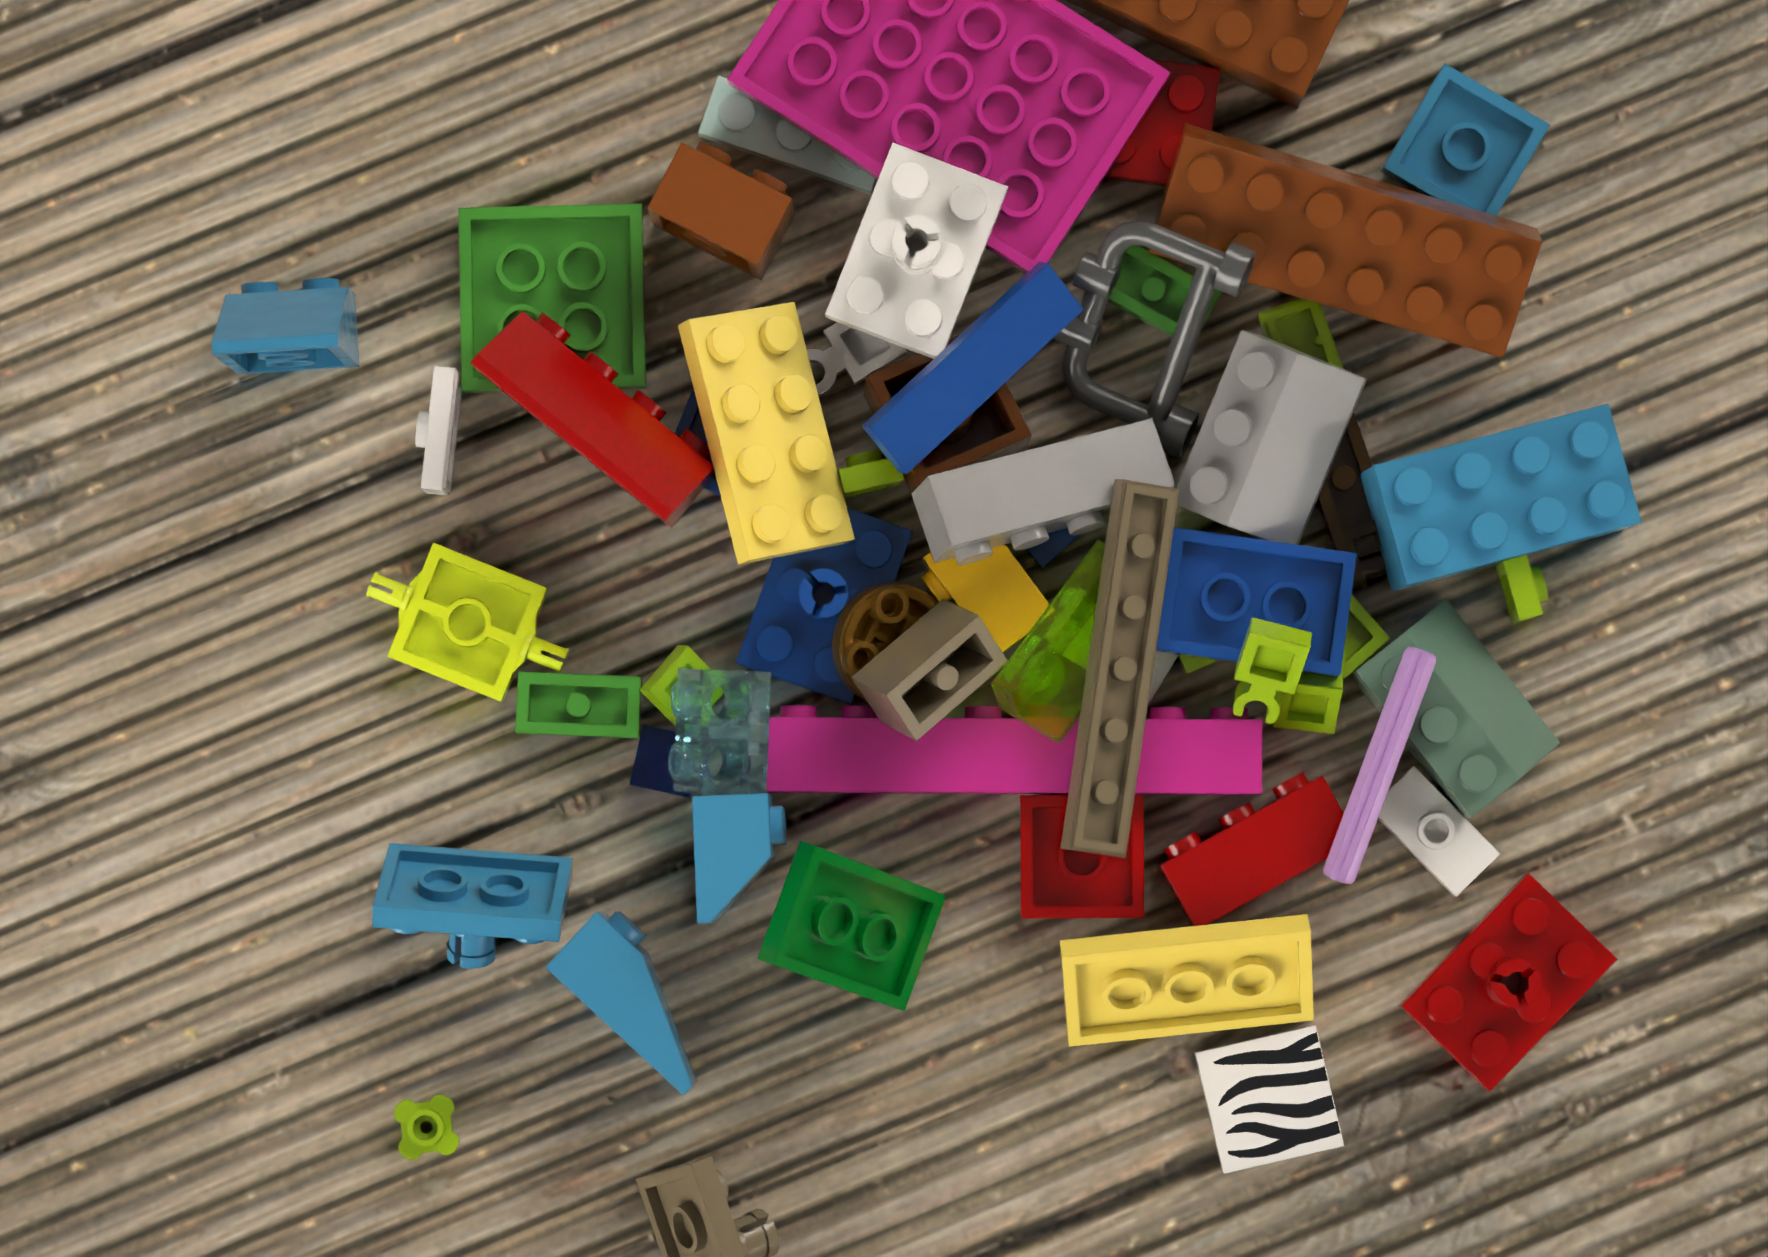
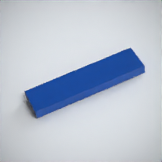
(972, 367)

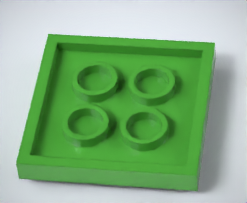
(557, 260)

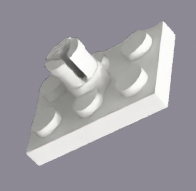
(916, 251)

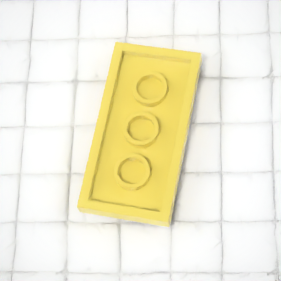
(766, 432)
(1187, 980)

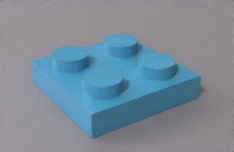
(1465, 144)

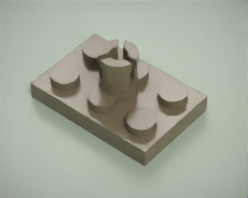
(694, 1218)

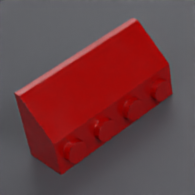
(595, 417)

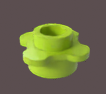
(438, 1113)

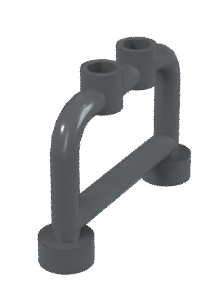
(1098, 277)

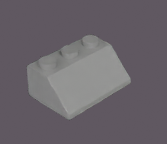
(1268, 439)

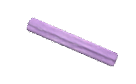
(1379, 765)

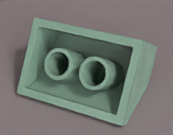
(1473, 722)

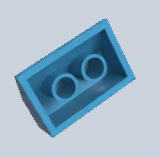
(732, 847)

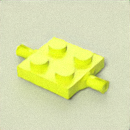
(467, 622)

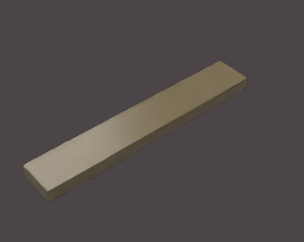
(1120, 668)

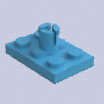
(472, 897)

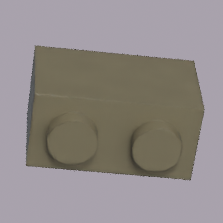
(930, 669)

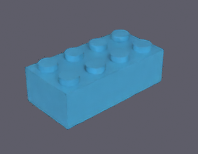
(1500, 497)

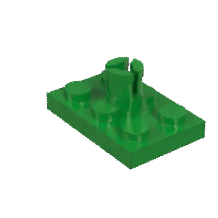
(851, 926)

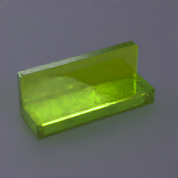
(1048, 670)

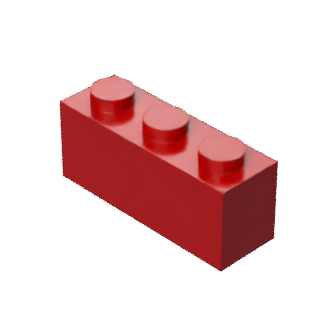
(1253, 850)

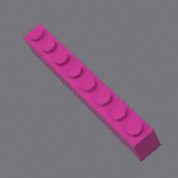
(1001, 754)

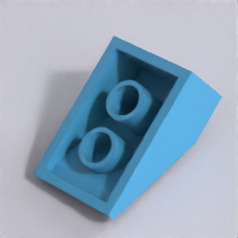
(288, 329)
(620, 985)

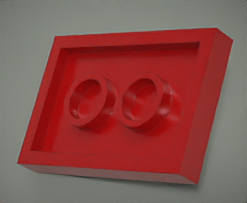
(1508, 982)

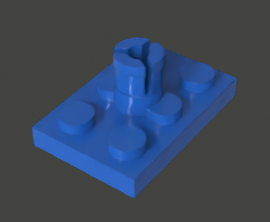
(805, 597)

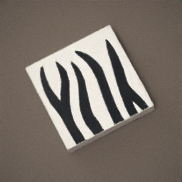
(1269, 1099)

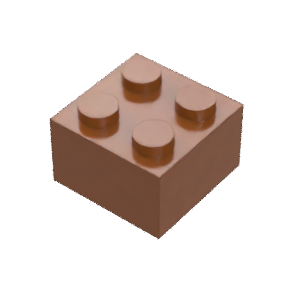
(722, 208)

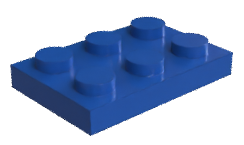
(1227, 579)

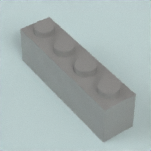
(1036, 492)

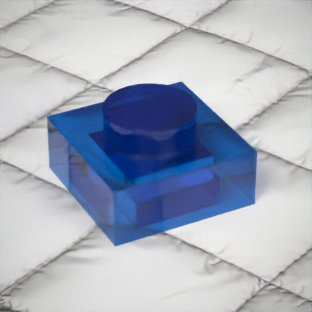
(651, 761)

